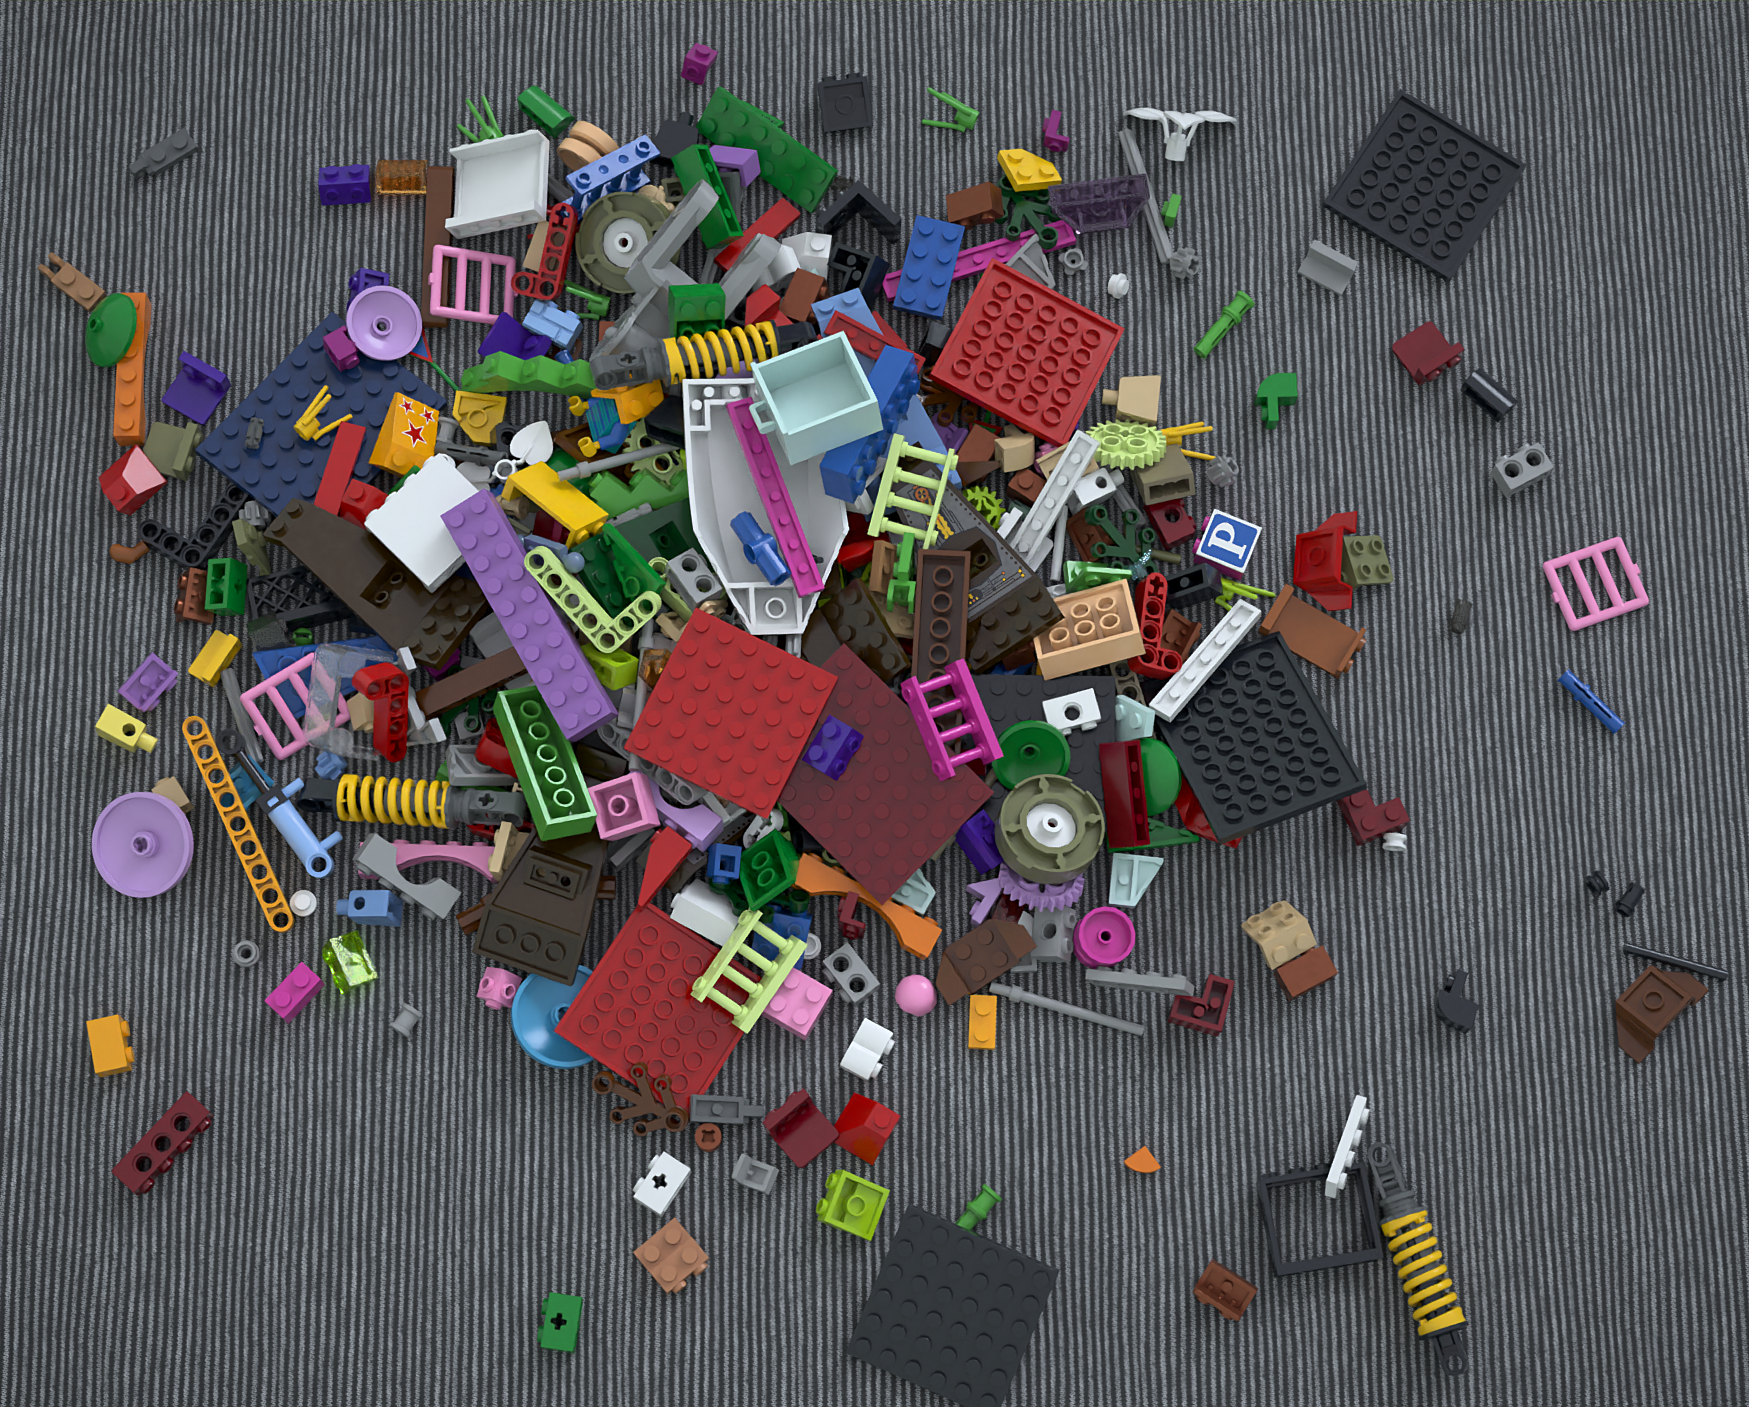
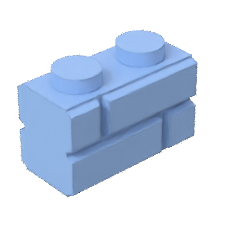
(549, 321)

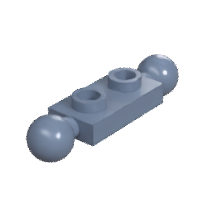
(572, 562)

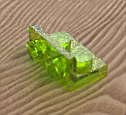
(348, 961)

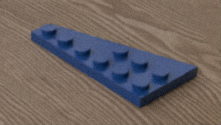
(275, 660)

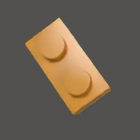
(982, 1022)

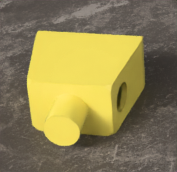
(115, 724)

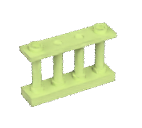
(893, 473)
(774, 971)

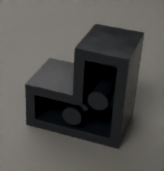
(860, 270)

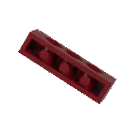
(148, 1147)

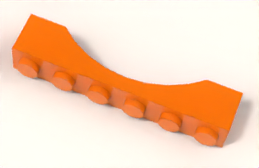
(129, 392)
(912, 931)

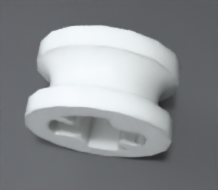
(1394, 842)

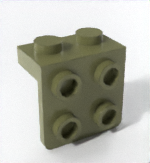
(173, 448)
(1364, 562)

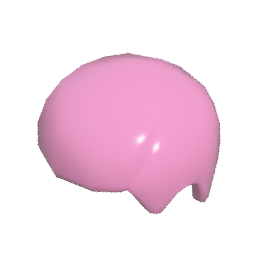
(916, 995)

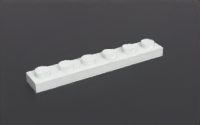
(1054, 495)
(1205, 660)

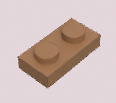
(882, 567)

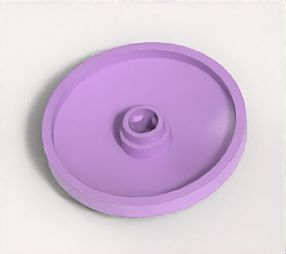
(142, 844)

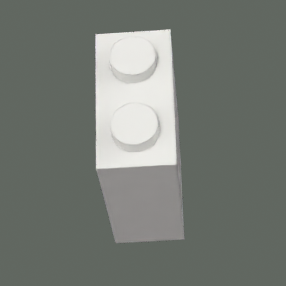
(704, 912)

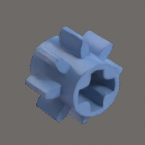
(330, 765)

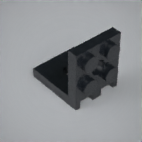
(865, 203)

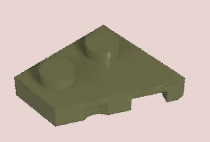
(252, 544)

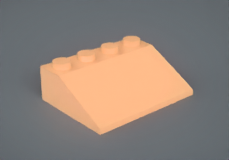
(1096, 631)

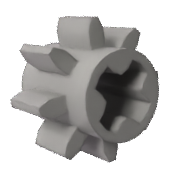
(1184, 263)
(1222, 471)
(255, 514)

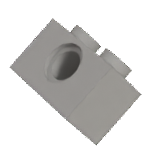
(1050, 946)

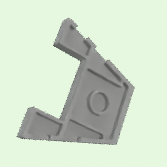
(418, 730)

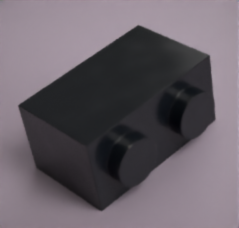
(1193, 586)

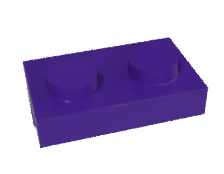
(344, 184)
(833, 747)

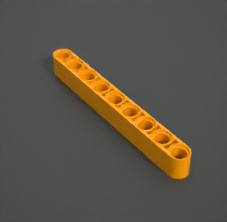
(229, 814)

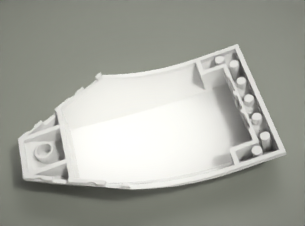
(723, 487)

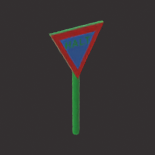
(422, 352)

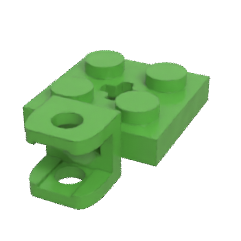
(904, 588)

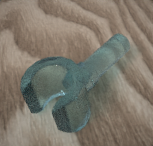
(1137, 568)

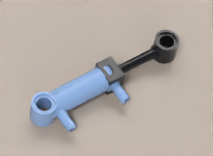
(279, 809)

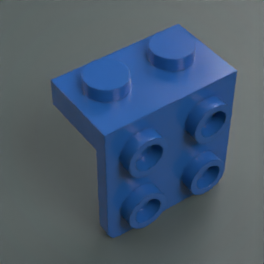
(784, 924)

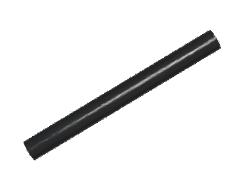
(1675, 961)

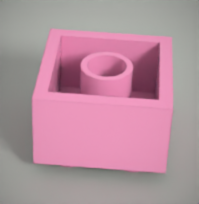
(624, 806)
(798, 1003)

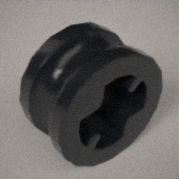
(1597, 883)

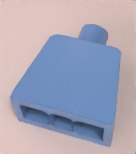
(372, 907)

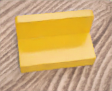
(215, 657)

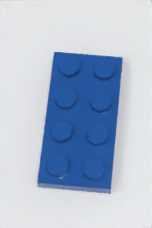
(929, 267)

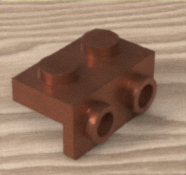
(1179, 634)
(1224, 1290)

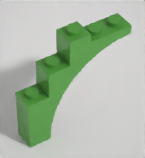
(541, 374)
(644, 487)

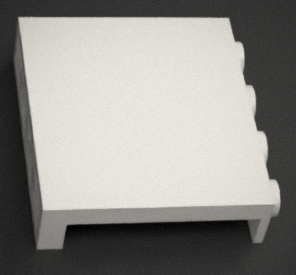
(500, 184)
(412, 521)

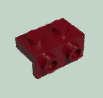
(846, 911)

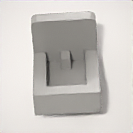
(754, 1174)

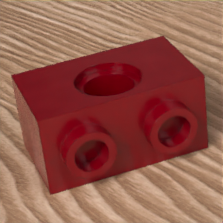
(1170, 533)

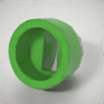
(301, 641)

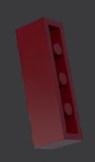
(1124, 794)

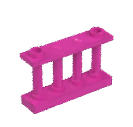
(969, 703)

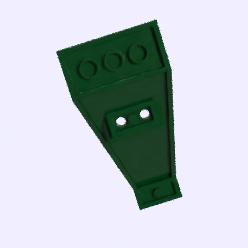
(656, 534)

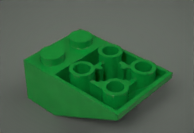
(695, 309)

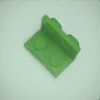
(1086, 575)

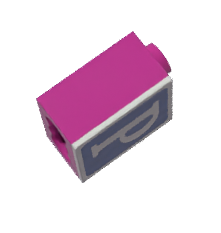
(1226, 543)

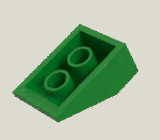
(768, 868)

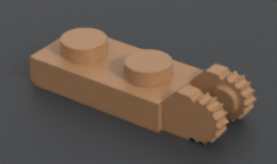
(73, 283)

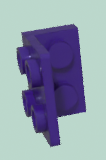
(513, 339)
(196, 389)
(978, 842)

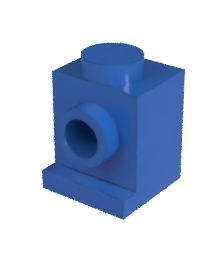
(730, 858)

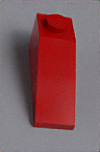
(663, 860)

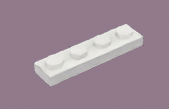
(1344, 1155)

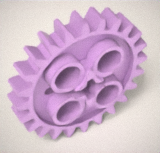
(1028, 891)

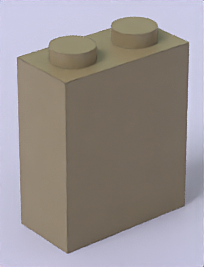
(1165, 479)

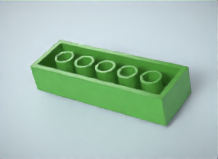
(544, 764)

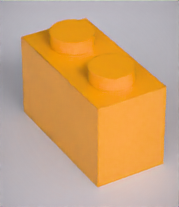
(110, 1045)

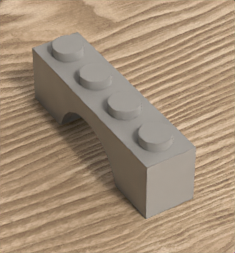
(379, 858)

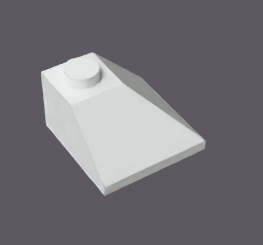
(811, 251)

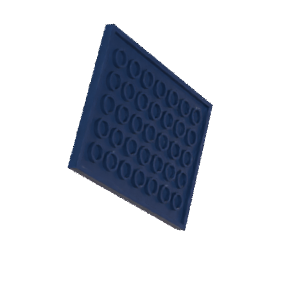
(285, 462)

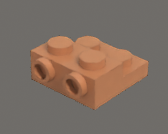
(672, 1257)

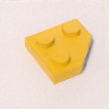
(1027, 170)
(478, 414)

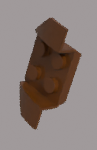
(569, 439)
(981, 958)
(1651, 1007)

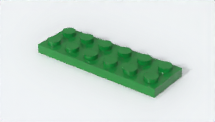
(781, 158)

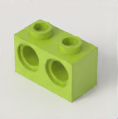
(613, 668)

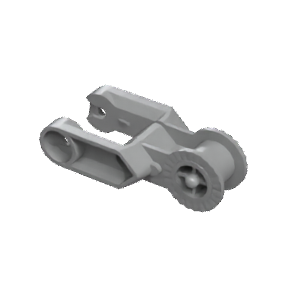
(654, 273)

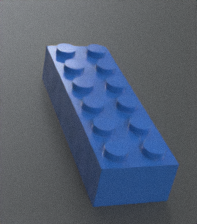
(849, 466)

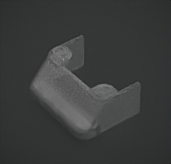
(328, 667)

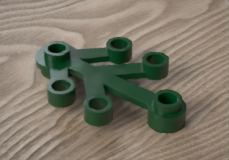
(1047, 235)
(1126, 544)
(473, 709)
(797, 900)

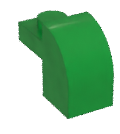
(1275, 391)

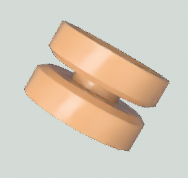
(585, 145)

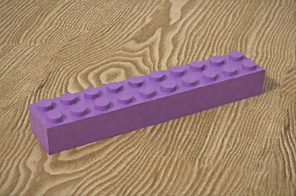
(529, 616)

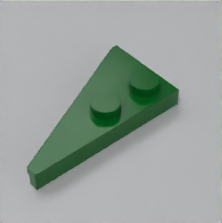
(631, 568)
(1160, 836)

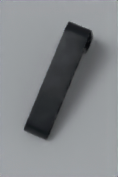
(195, 545)

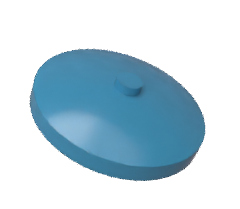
(535, 1014)

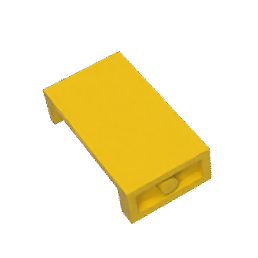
(559, 500)

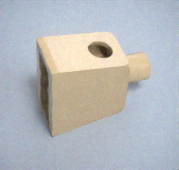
(1135, 399)

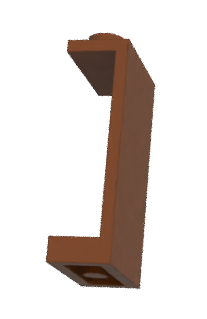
(1313, 633)

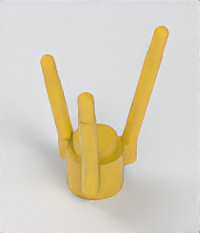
(308, 425)
(1175, 434)

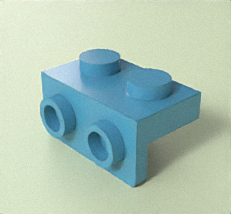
(245, 786)

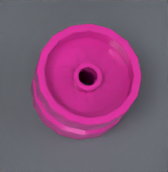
(1116, 930)

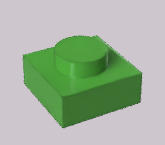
(1170, 210)

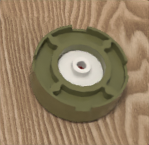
(615, 234)
(1049, 829)

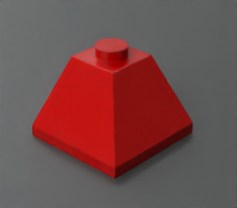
(131, 481)
(360, 501)
(865, 1127)

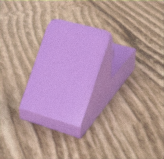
(988, 892)

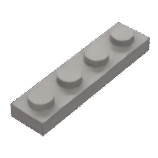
(1131, 980)

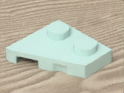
(1132, 719)
(1131, 878)
(915, 893)

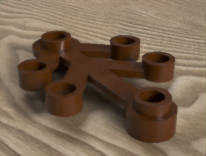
(948, 396)
(644, 1102)

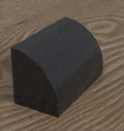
(1488, 394)

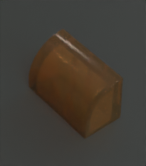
(401, 177)

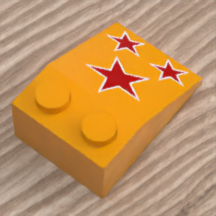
(406, 436)

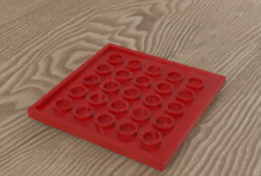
(1026, 353)
(731, 713)
(643, 1010)

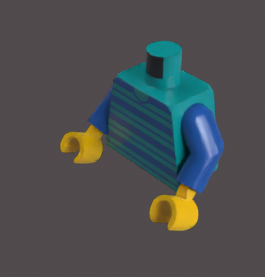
(603, 423)

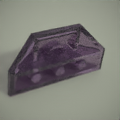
(1100, 203)

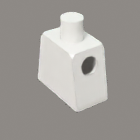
(1094, 489)

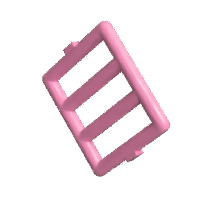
(486, 260)
(1596, 616)
(269, 687)

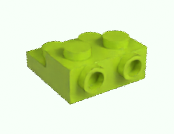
(852, 1204)

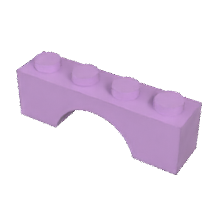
(696, 825)

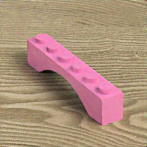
(427, 851)

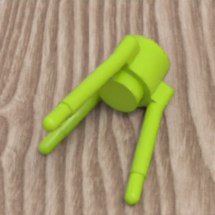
(1231, 587)

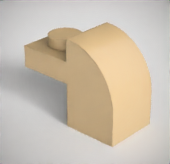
(1015, 450)

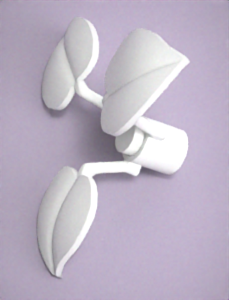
(1177, 143)
(530, 445)

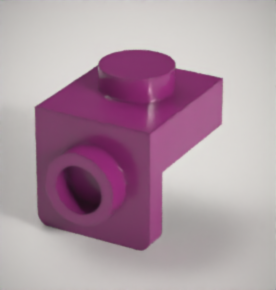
(698, 62)
(1052, 140)

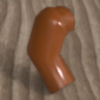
(126, 554)

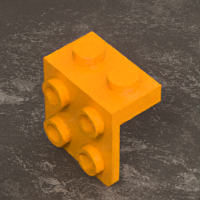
(633, 401)

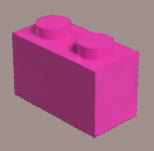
(294, 992)

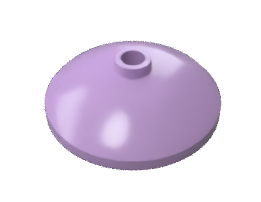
(393, 310)

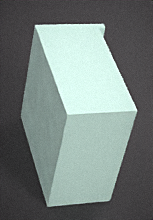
(815, 398)

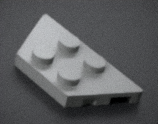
(1032, 263)
(469, 771)

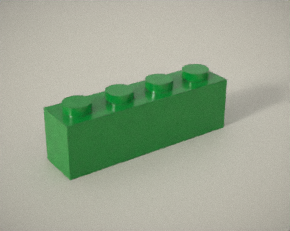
(720, 224)

